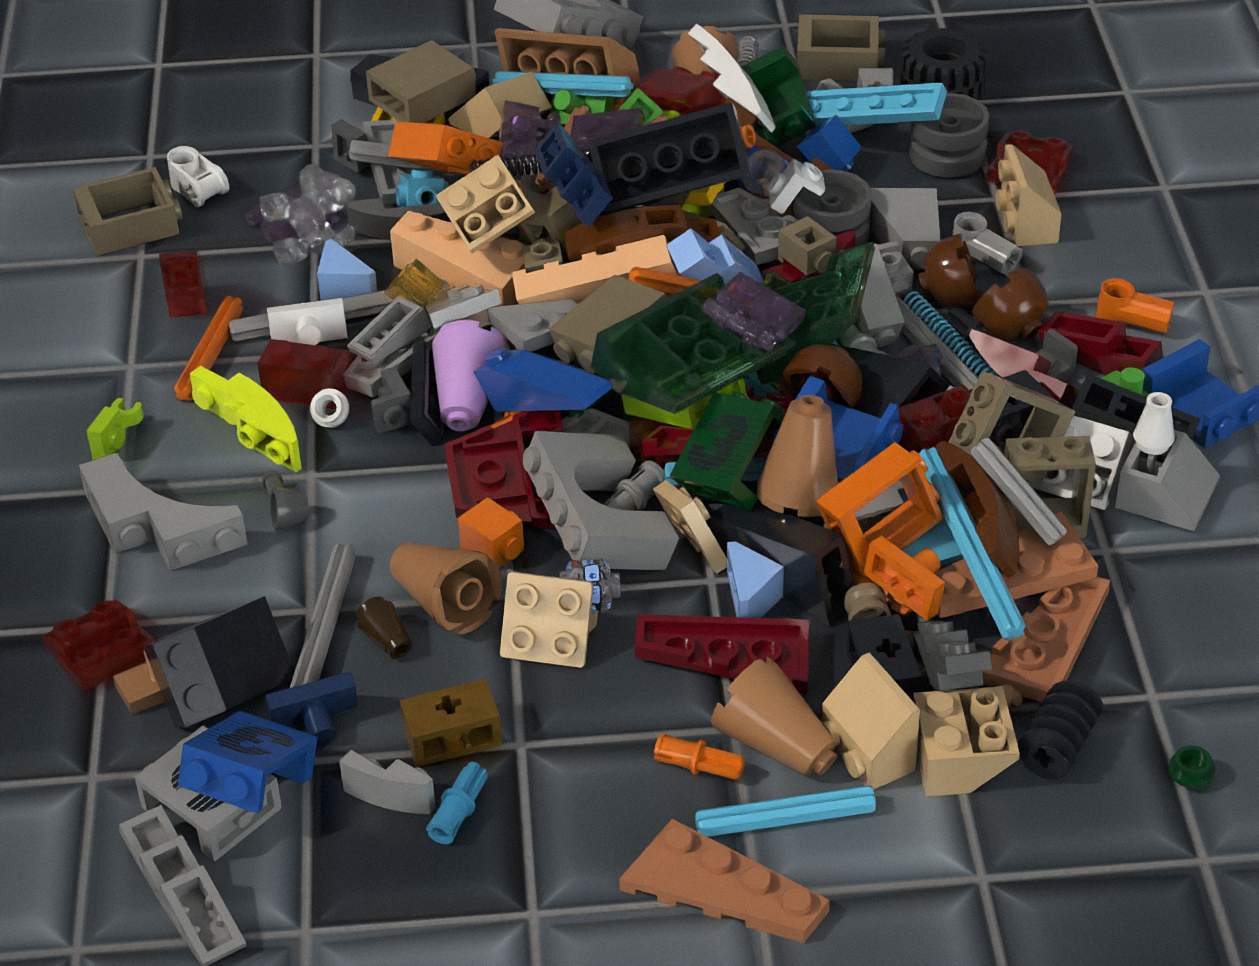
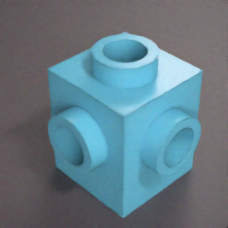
(413, 185)

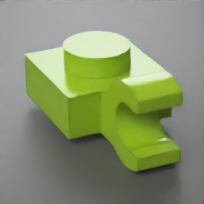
(108, 429)

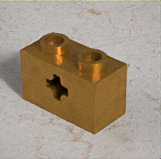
(451, 722)

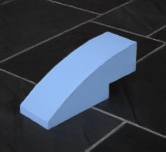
(700, 259)

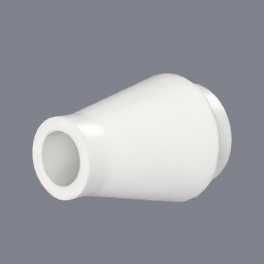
(1155, 427)

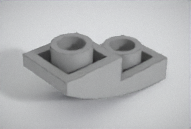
(395, 788)

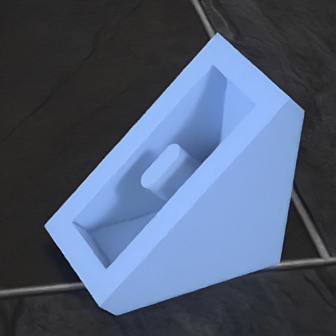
(343, 274)
(753, 581)

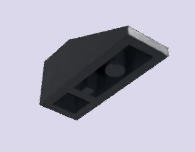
(1121, 407)

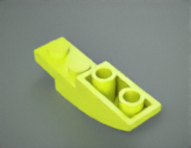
(258, 416)

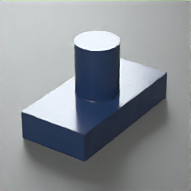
(313, 704)

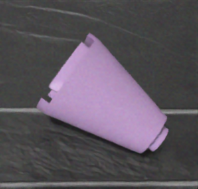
(457, 354)

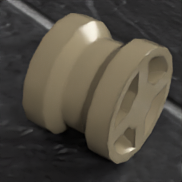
(865, 602)

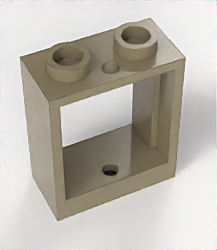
(839, 30)
(122, 194)
(988, 399)
(1058, 454)

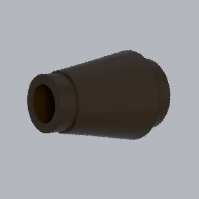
(382, 624)

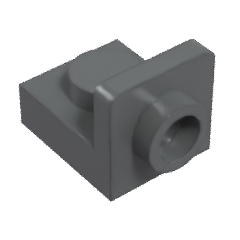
(342, 136)
(1060, 353)
(394, 402)

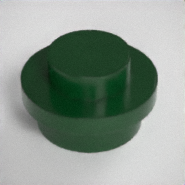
(1192, 767)

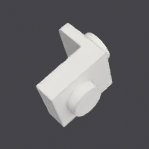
(787, 185)

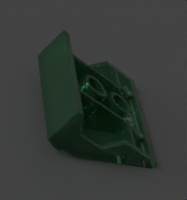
(829, 300)
(676, 352)

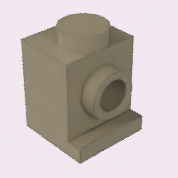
(810, 251)
(540, 253)

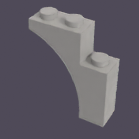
(137, 516)

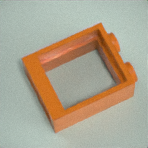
(440, 147)
(868, 482)

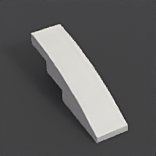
(732, 79)

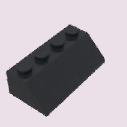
(671, 156)

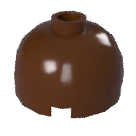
(950, 274)
(1015, 308)
(829, 364)

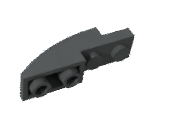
(948, 656)

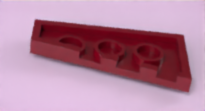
(725, 644)

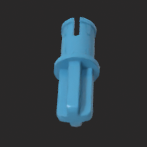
(457, 803)

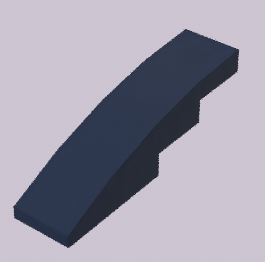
(573, 174)

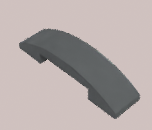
(371, 218)

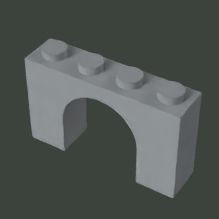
(575, 17)
(573, 462)

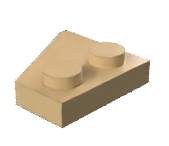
(690, 519)

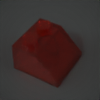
(680, 89)
(300, 371)

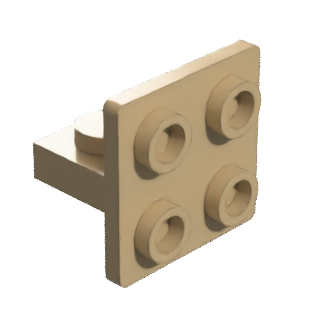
(547, 619)

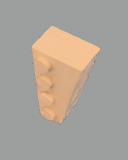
(447, 256)
(583, 277)

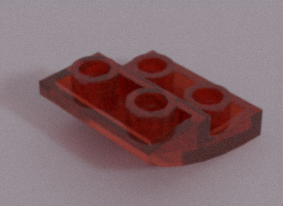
(1049, 153)
(98, 644)

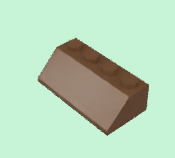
(565, 54)

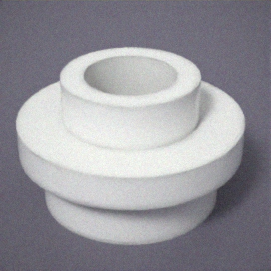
(319, 404)

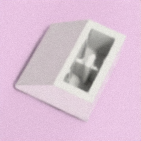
(1110, 450)

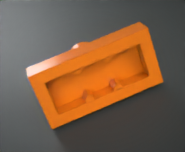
(906, 577)

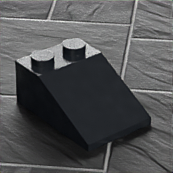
(219, 662)

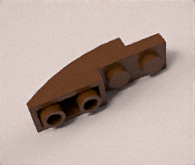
(633, 226)

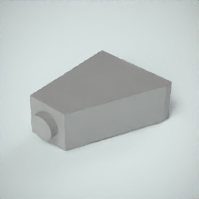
(906, 217)
(879, 309)

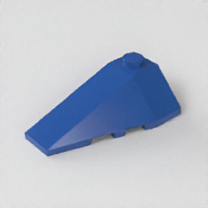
(537, 383)

